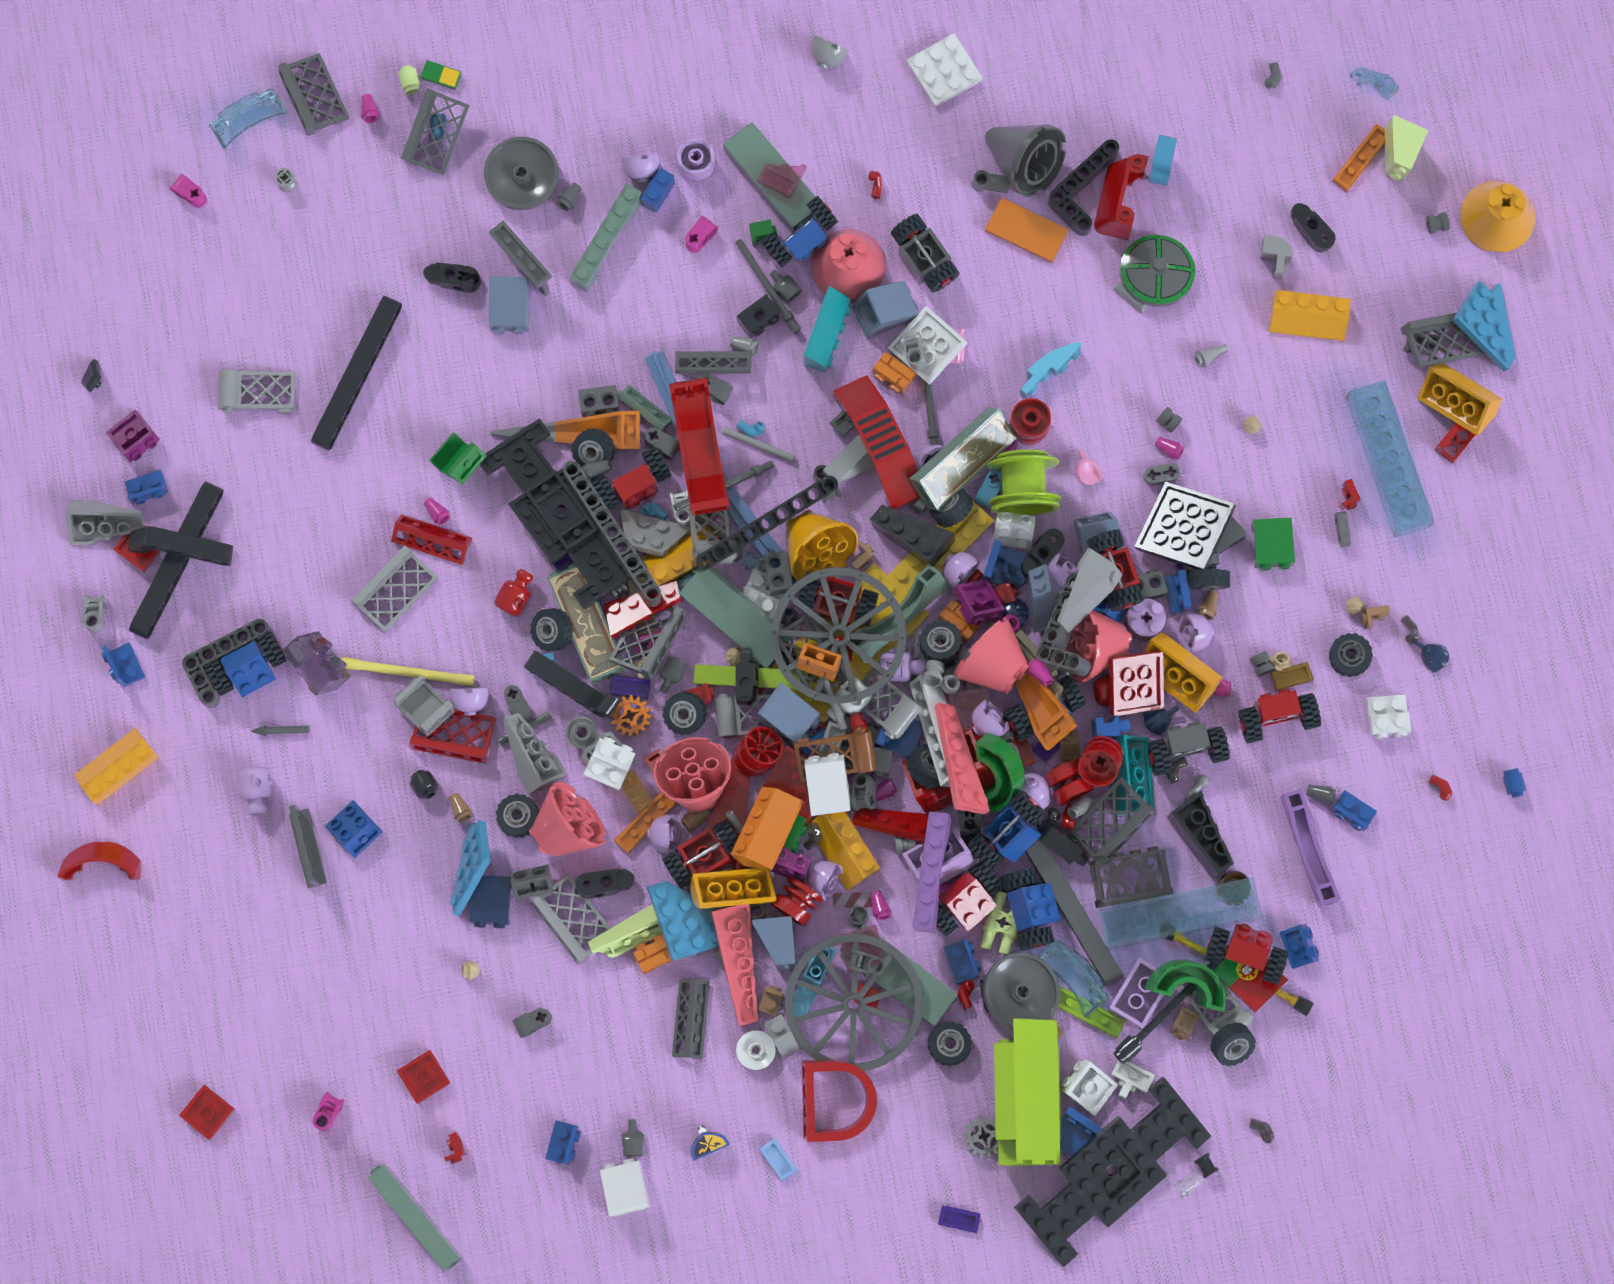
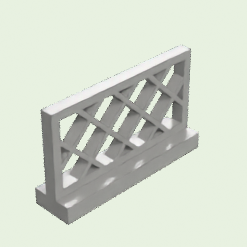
(382, 577)
(559, 929)

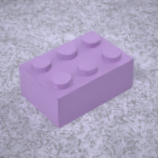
(955, 861)
(1133, 1001)

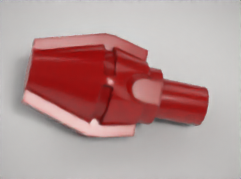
(858, 721)

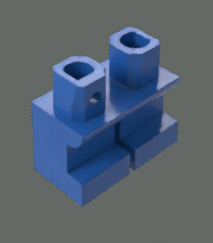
(1109, 729)

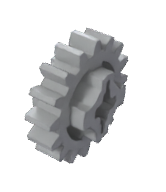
(975, 1138)

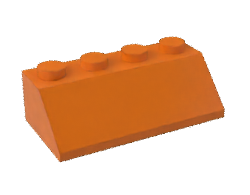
(766, 828)

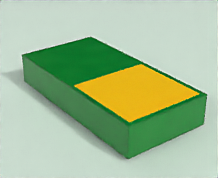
(441, 75)

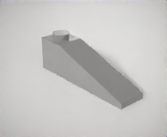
(850, 461)
(98, 521)
(534, 763)

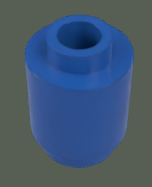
(1514, 782)

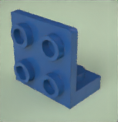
(994, 567)
(123, 664)
(906, 743)
(353, 829)
(1076, 1131)

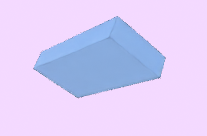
(778, 1159)

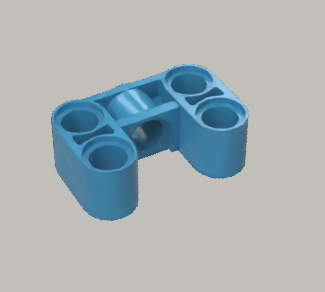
(1163, 160)

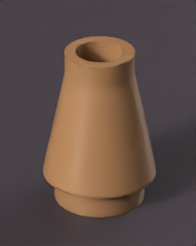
(1209, 605)
(460, 809)
(692, 821)

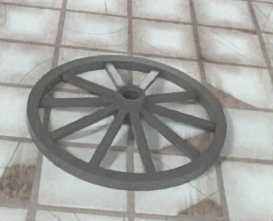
(890, 601)
(892, 952)

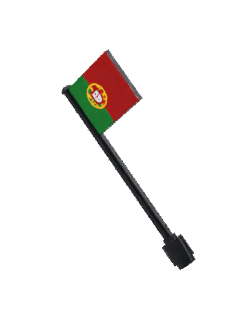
(1239, 978)

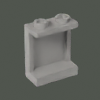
(423, 705)

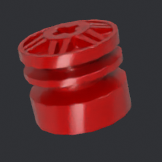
(1100, 761)
(797, 901)

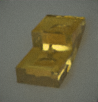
(636, 792)

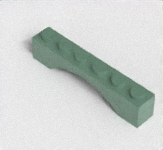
(596, 252)
(924, 591)

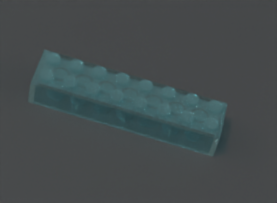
(1389, 459)
(1180, 913)

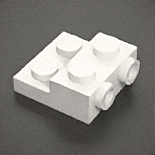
(1014, 529)
(756, 592)
(1388, 716)
(609, 763)
(1088, 1086)

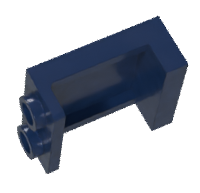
(491, 902)

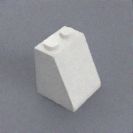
(827, 784)
(624, 1188)

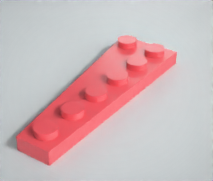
(961, 771)
(735, 945)

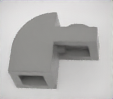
(1279, 250)
(782, 1036)

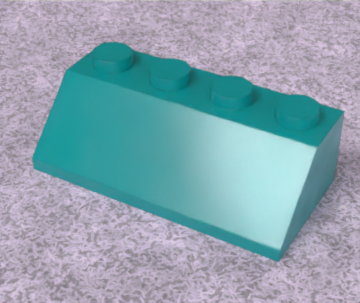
(826, 330)
(1135, 771)

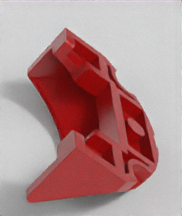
(102, 852)

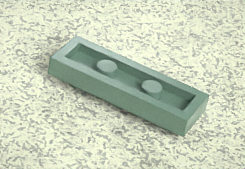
(647, 409)

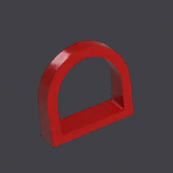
(850, 1131)

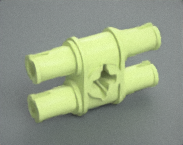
(992, 927)

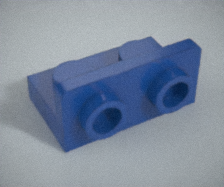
(146, 487)
(1178, 592)
(1354, 811)
(1300, 945)
(962, 961)
(562, 1142)

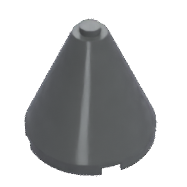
(1028, 155)

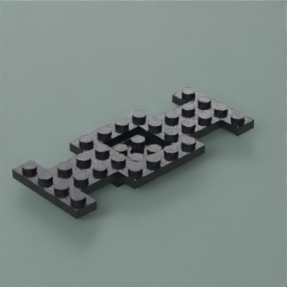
(545, 492)
(1130, 1153)

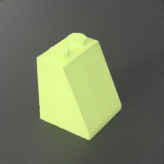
(1402, 146)

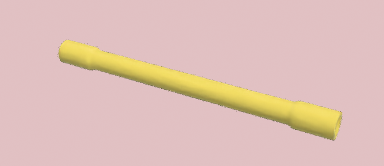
(459, 679)

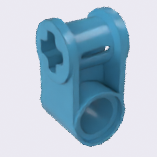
(989, 490)

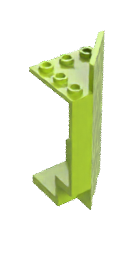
(1028, 1095)

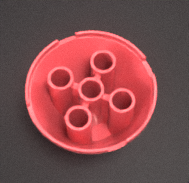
(849, 263)
(1097, 640)
(994, 659)
(693, 773)
(566, 823)

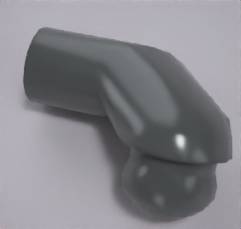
(1275, 76)

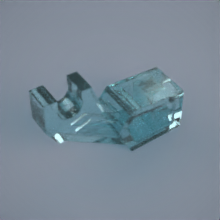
(1376, 78)

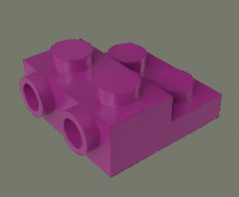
(133, 436)
(979, 602)
(791, 865)

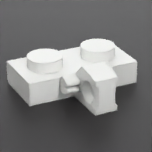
(1131, 1078)

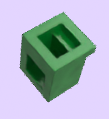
(760, 230)

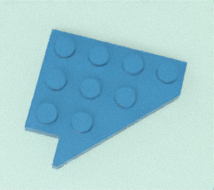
(472, 865)
(682, 923)

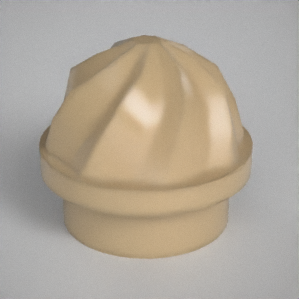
(1251, 425)
(1354, 605)
(733, 655)
(470, 970)

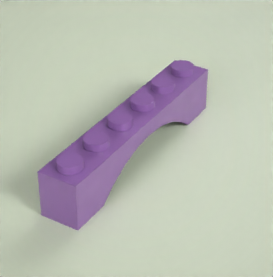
(1313, 861)
(929, 881)

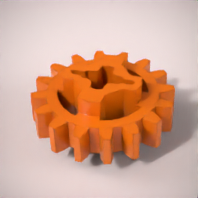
(639, 713)

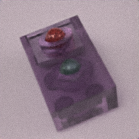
(317, 663)

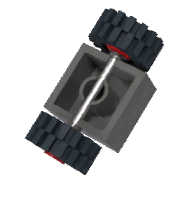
(924, 253)
(1186, 742)

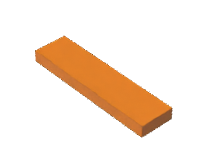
(1360, 158)
(638, 828)

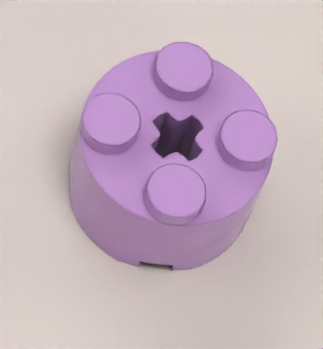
(698, 169)
(1135, 622)

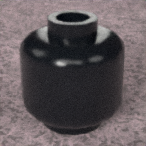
(423, 784)

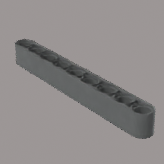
(613, 542)
(1074, 913)

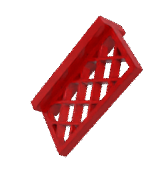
(453, 749)

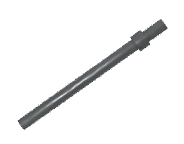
(786, 315)
(932, 433)
(754, 471)

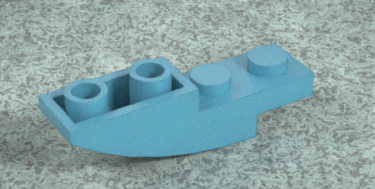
(1053, 362)
(814, 975)

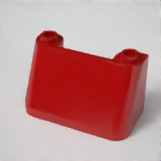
(1112, 217)
(940, 797)

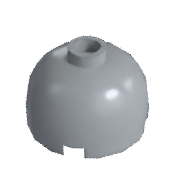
(827, 52)

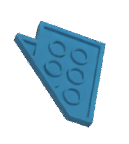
(1486, 323)

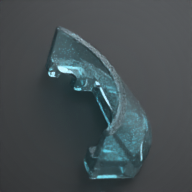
(245, 114)
(1078, 976)

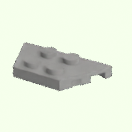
(650, 533)

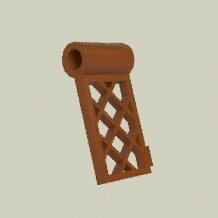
(859, 745)

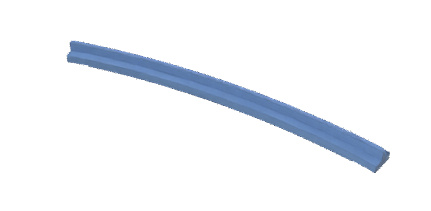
(738, 509)

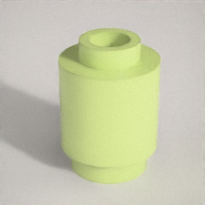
(409, 80)

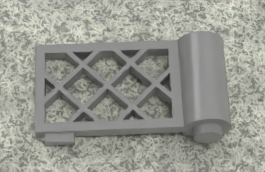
(231, 392)
(701, 545)
(729, 715)
(899, 715)
(1235, 1015)

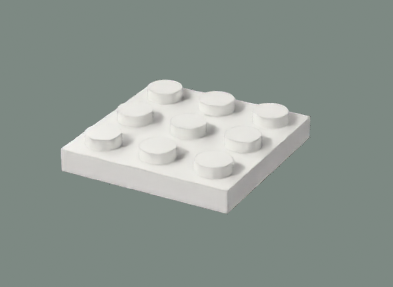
(944, 70)
(939, 342)

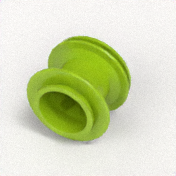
(1024, 483)

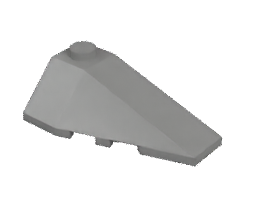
(1093, 583)

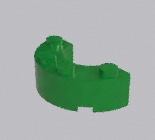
(1006, 768)
(1177, 972)

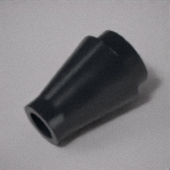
(788, 620)

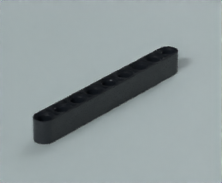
(356, 373)
(772, 519)
(174, 565)

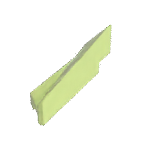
(627, 934)

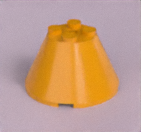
(1497, 216)
(818, 543)

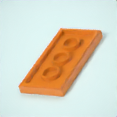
(1026, 230)

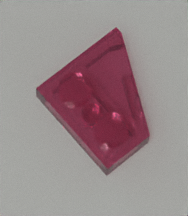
(781, 177)

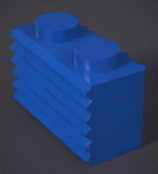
(657, 190)

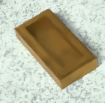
(1292, 676)

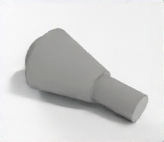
(1206, 356)

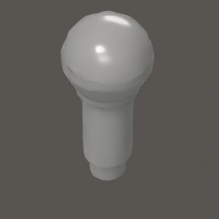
(1201, 782)

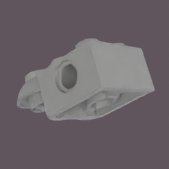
(589, 742)

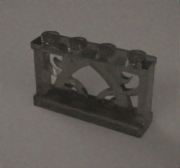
(1153, 889)

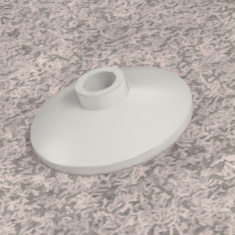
(751, 1040)

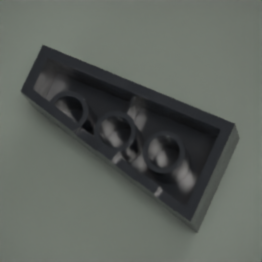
(914, 535)
(1201, 834)

